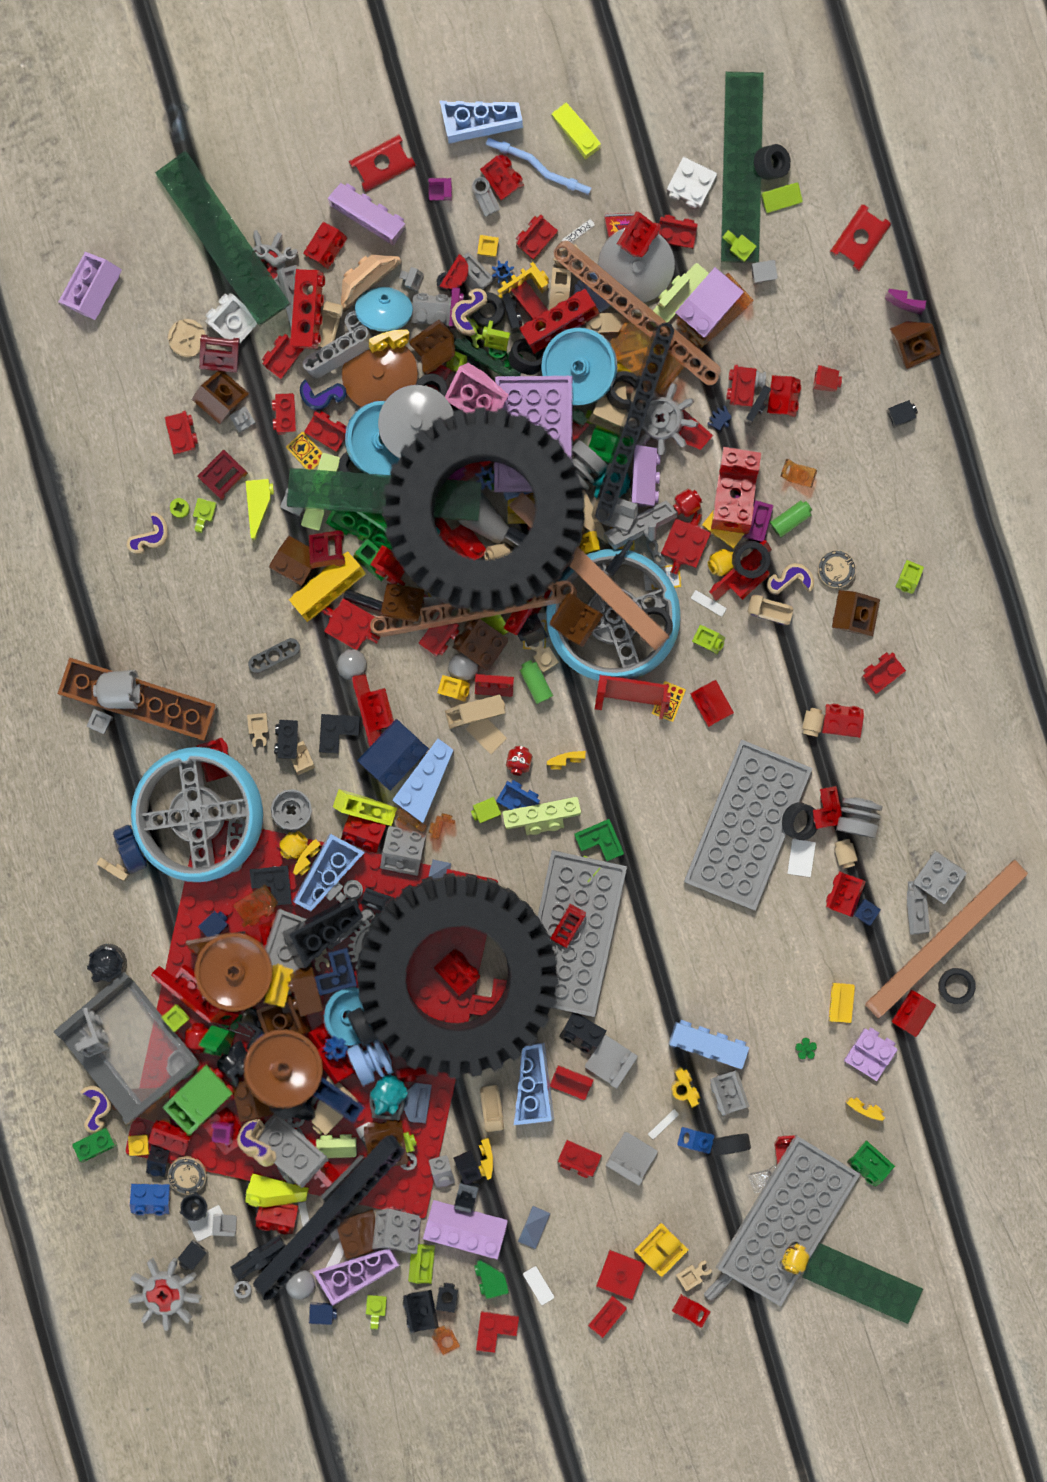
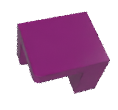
(440, 189)
(222, 1132)

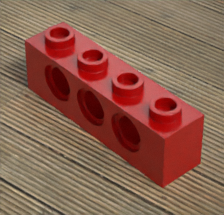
(303, 280)
(570, 319)

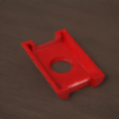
(371, 174)
(860, 252)

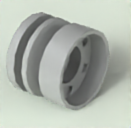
(587, 462)
(291, 798)
(859, 817)

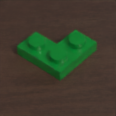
(604, 836)

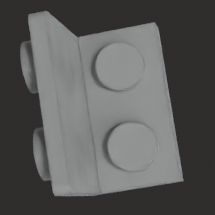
(402, 850)
(940, 877)
(98, 1042)
(611, 1061)
(631, 1158)
(396, 1231)

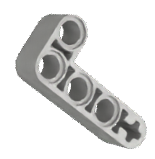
(320, 364)

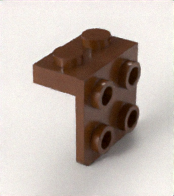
(434, 346)
(402, 602)
(575, 619)
(480, 643)
(376, 1132)

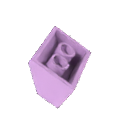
(90, 285)
(645, 476)

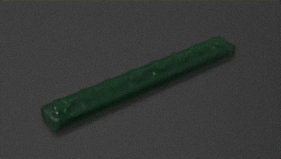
(498, 367)

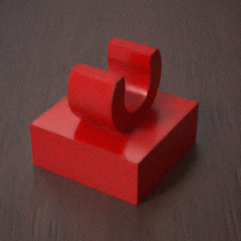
(319, 1036)
(326, 1174)

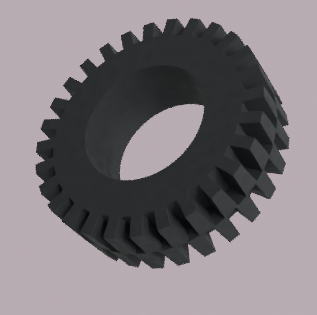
(468, 440)
(470, 1044)

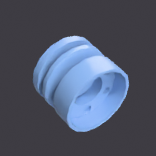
(370, 1060)

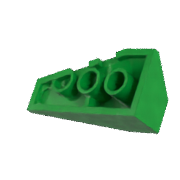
(362, 525)

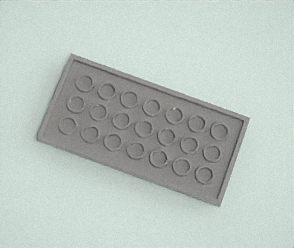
(747, 825)
(585, 958)
(789, 1211)

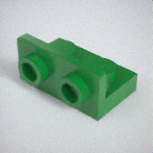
(603, 443)
(94, 1145)
(871, 1164)

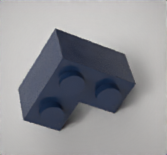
(342, 975)

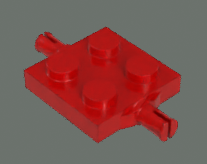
(686, 543)
(350, 624)

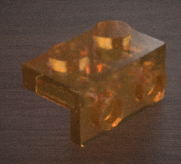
(255, 905)

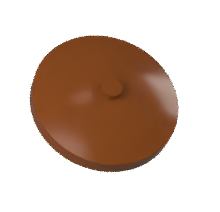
(379, 374)
(234, 971)
(282, 1068)

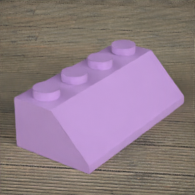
(366, 213)
(465, 1230)

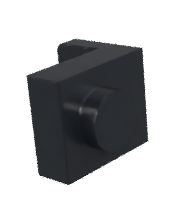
(157, 1161)
(466, 1197)

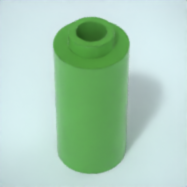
(791, 518)
(536, 682)

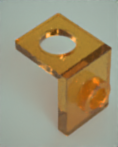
(798, 474)
(442, 1332)

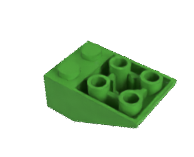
(197, 1100)

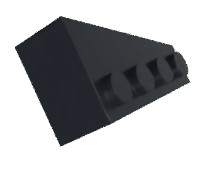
(315, 934)

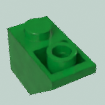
(365, 555)
(217, 1041)
(493, 1280)

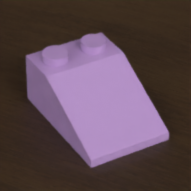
(709, 302)

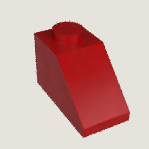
(827, 379)

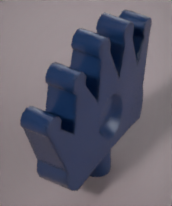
(720, 419)

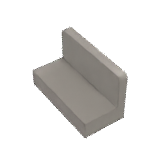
(623, 515)

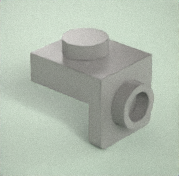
(441, 1171)

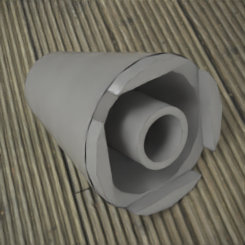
(489, 524)

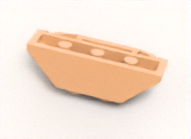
(365, 276)

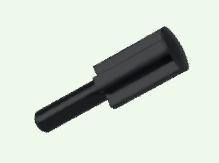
(618, 559)

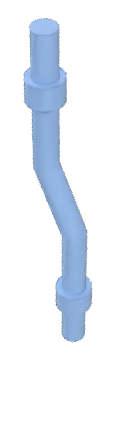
(571, 183)

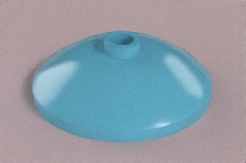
(383, 309)
(342, 1001)

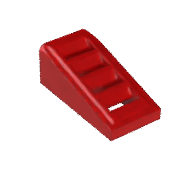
(578, 913)

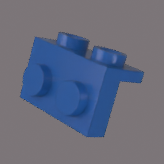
(514, 797)
(150, 1199)

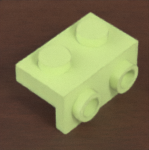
(337, 1147)

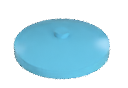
(586, 358)
(365, 443)

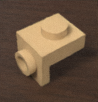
(303, 761)

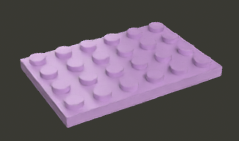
(545, 402)

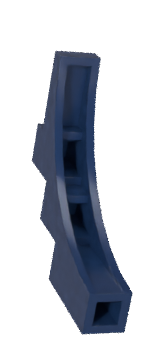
(337, 1099)

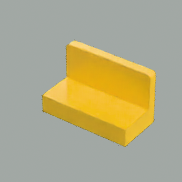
(279, 987)
(841, 1002)

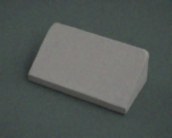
(478, 277)

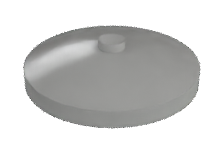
(642, 276)
(408, 412)

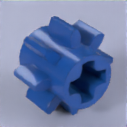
(500, 267)
(484, 473)
(336, 1043)

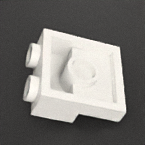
(691, 183)
(231, 318)

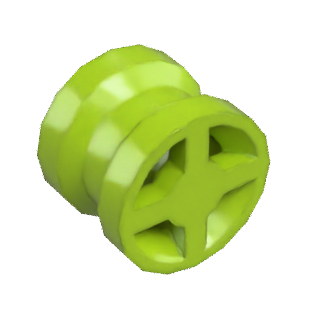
(182, 508)

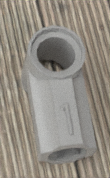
(485, 198)

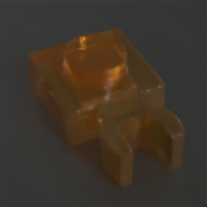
(405, 818)

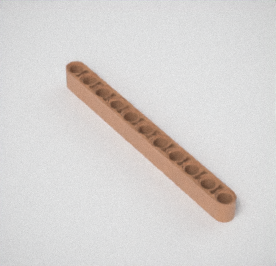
(633, 303)
(601, 583)
(464, 613)
(946, 939)

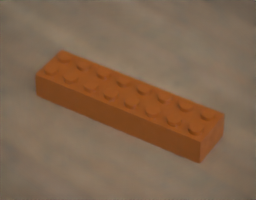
(156, 706)

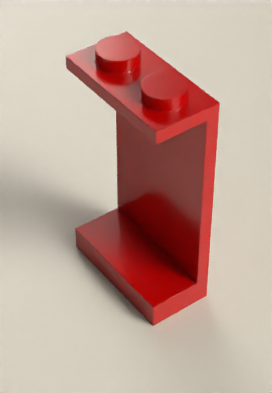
(632, 691)

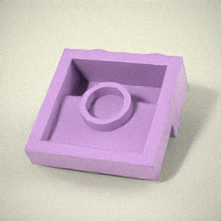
(871, 1053)

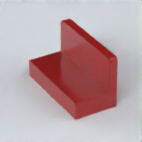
(528, 300)
(712, 703)
(913, 1013)
(571, 1082)

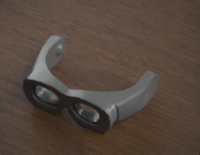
(662, 563)
(396, 1116)

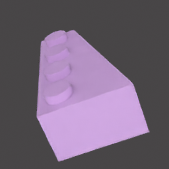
(351, 1276)

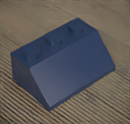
(393, 754)

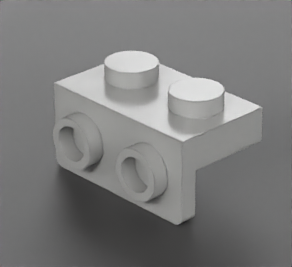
(429, 308)
(729, 1092)

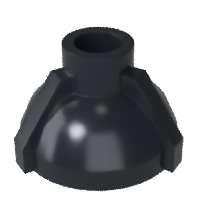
(307, 1112)
(187, 1210)

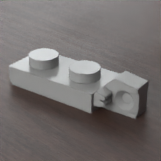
(917, 909)

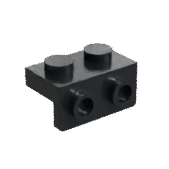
(287, 739)
(582, 1033)
(420, 1311)

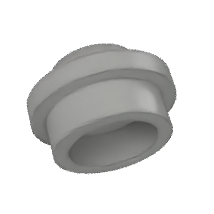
(353, 889)

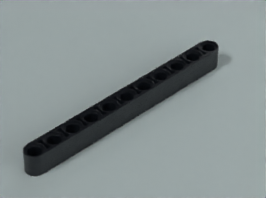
(639, 416)
(328, 1217)

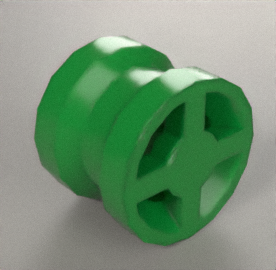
(496, 353)

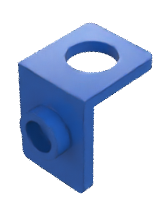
(698, 1140)

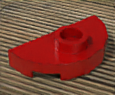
(457, 274)
(410, 1074)

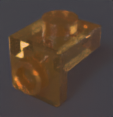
(435, 828)

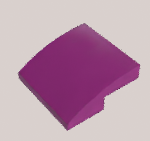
(900, 300)
(760, 520)

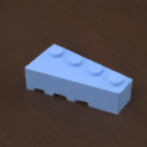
(479, 119)
(423, 783)
(328, 868)
(709, 1045)
(534, 1090)

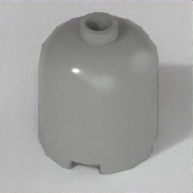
(118, 690)

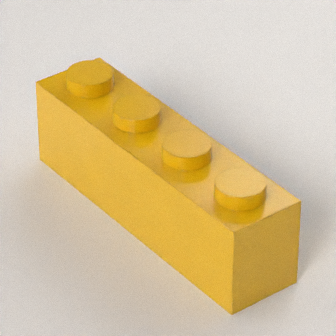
(326, 587)

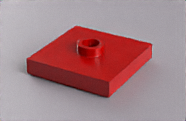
(620, 1274)

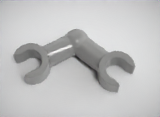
(278, 260)

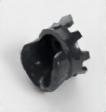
(107, 962)
(233, 1063)

